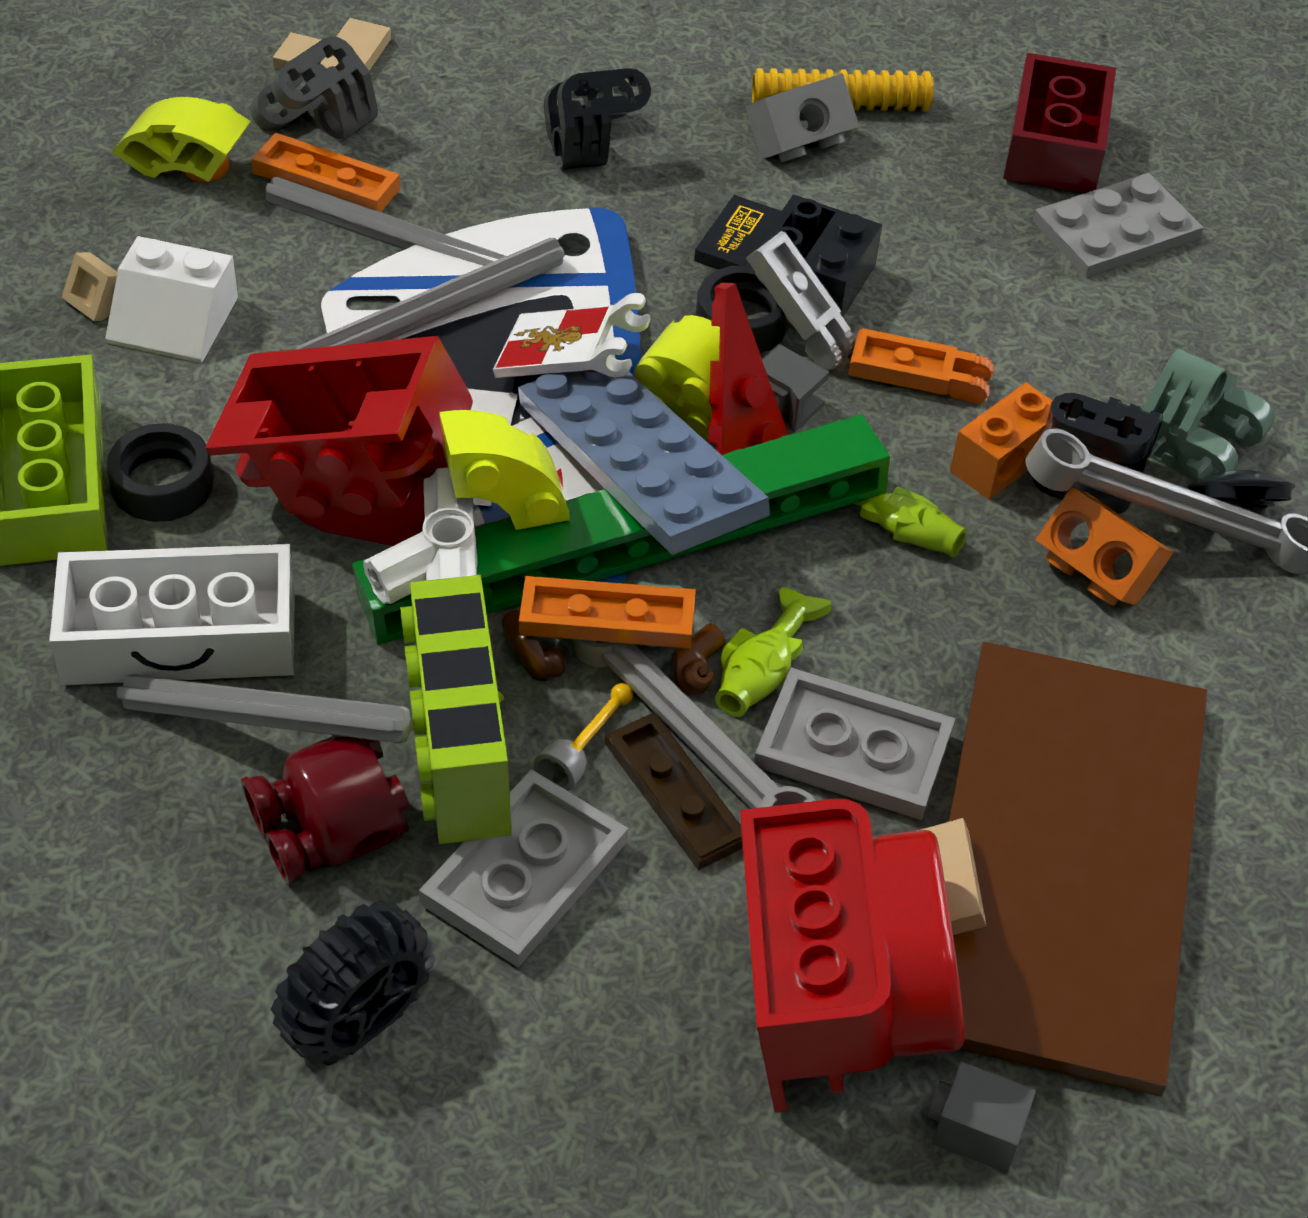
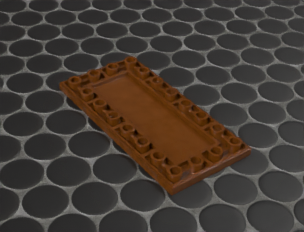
(1082, 861)

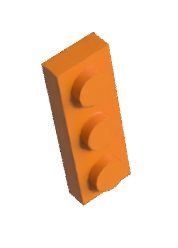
(326, 172)
(607, 612)

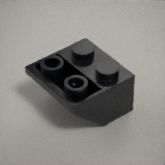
(833, 243)

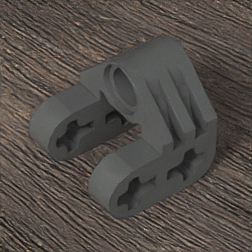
(333, 99)

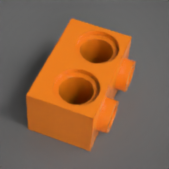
(995, 444)
(1107, 539)

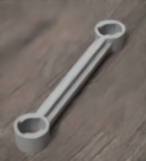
(1063, 460)
(689, 723)

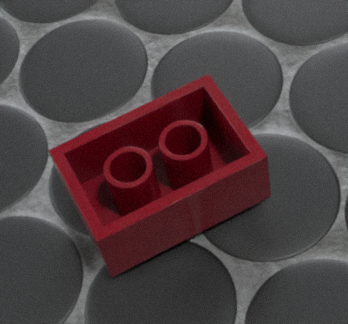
(1060, 123)

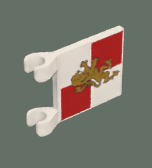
(571, 340)

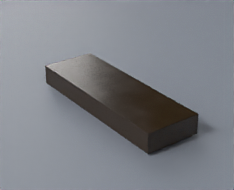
(676, 790)

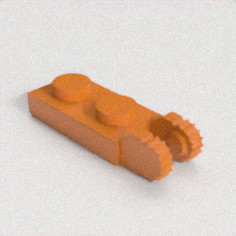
(921, 366)

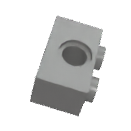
(778, 124)

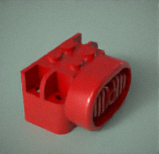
(344, 432)
(846, 943)

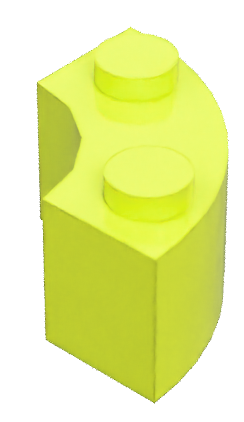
(182, 136)
(503, 467)

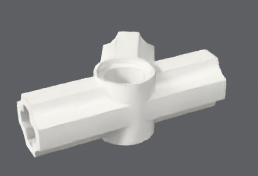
(439, 552)

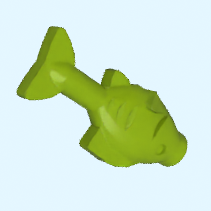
(914, 521)
(760, 662)

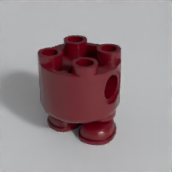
(337, 800)

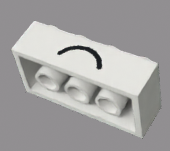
(173, 614)

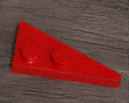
(740, 389)

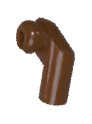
(537, 661)
(691, 665)

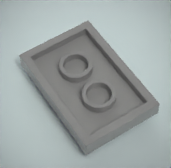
(1117, 224)
(855, 743)
(522, 884)

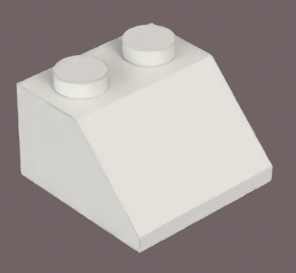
(171, 299)

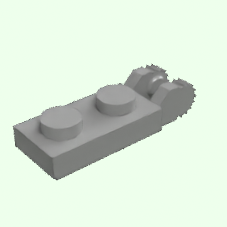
(803, 300)

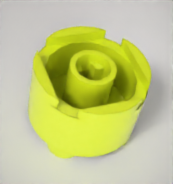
(679, 369)

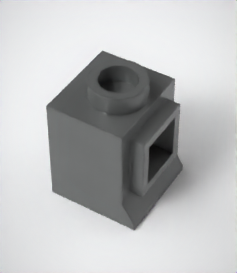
(793, 384)

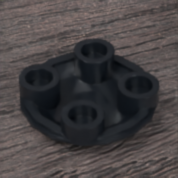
(1252, 486)

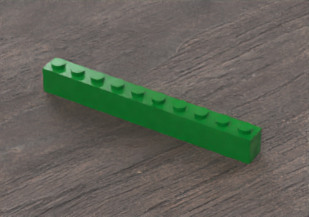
(602, 539)

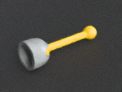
(569, 754)

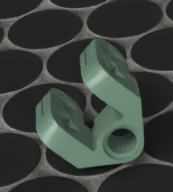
(1202, 392)

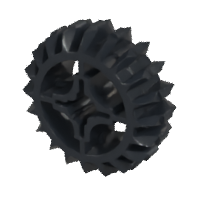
(352, 982)

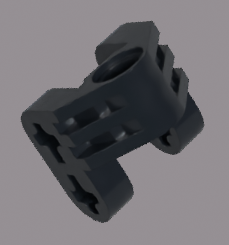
(581, 131)
(1109, 432)

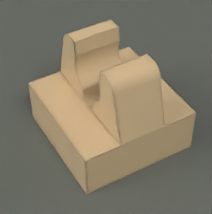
(90, 286)

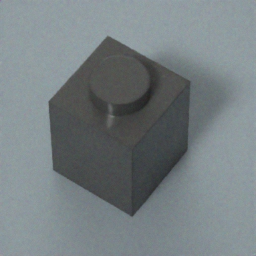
(981, 1116)

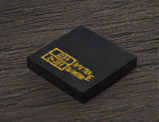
(735, 233)

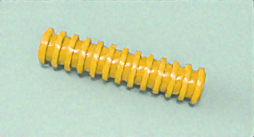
(864, 89)

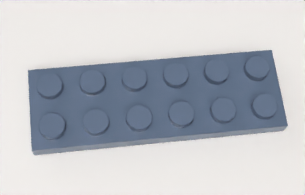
(645, 456)

